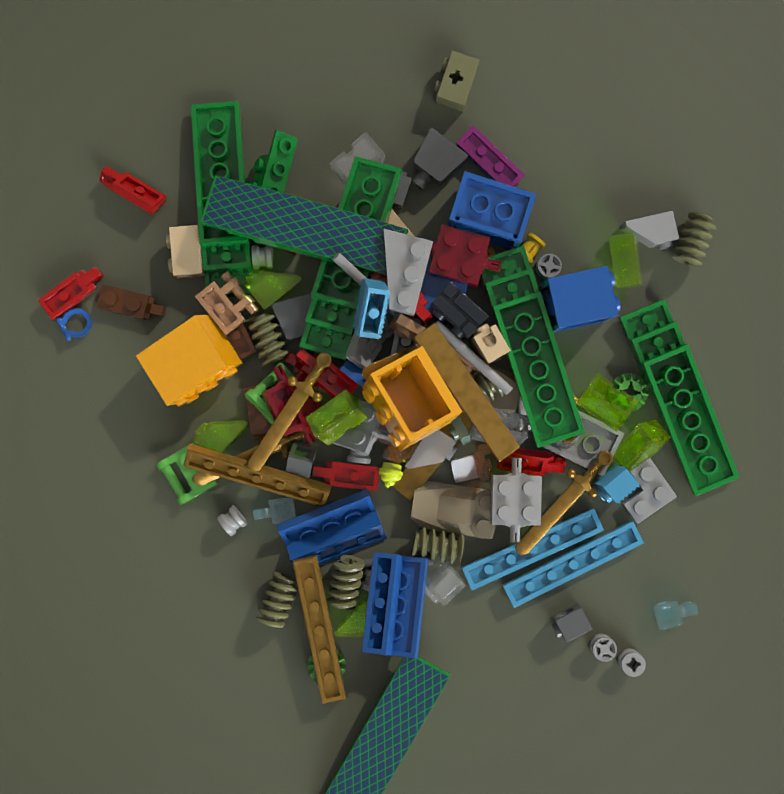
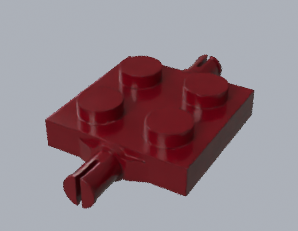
(461, 256)
(278, 397)

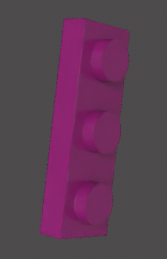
(489, 158)

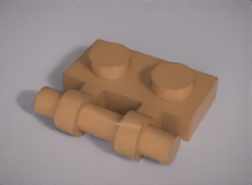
(221, 308)

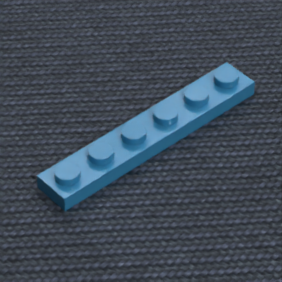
(509, 560)
(573, 563)

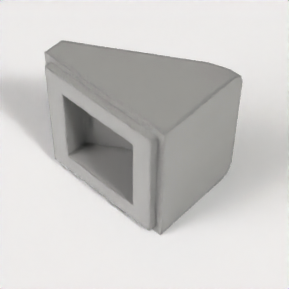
(464, 468)

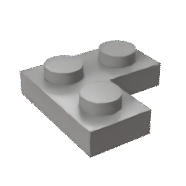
(653, 495)

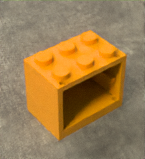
(189, 360)
(410, 398)

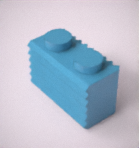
(371, 308)
(615, 484)

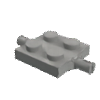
(364, 434)
(516, 500)

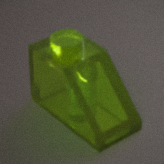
(269, 285)
(219, 434)
(641, 444)
(354, 623)

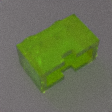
(625, 260)
(607, 403)
(336, 417)

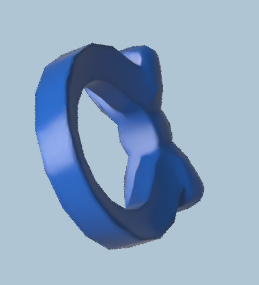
(68, 334)

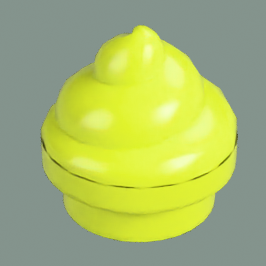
(390, 473)

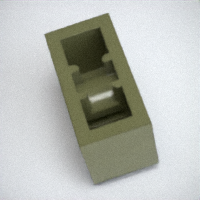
(461, 67)

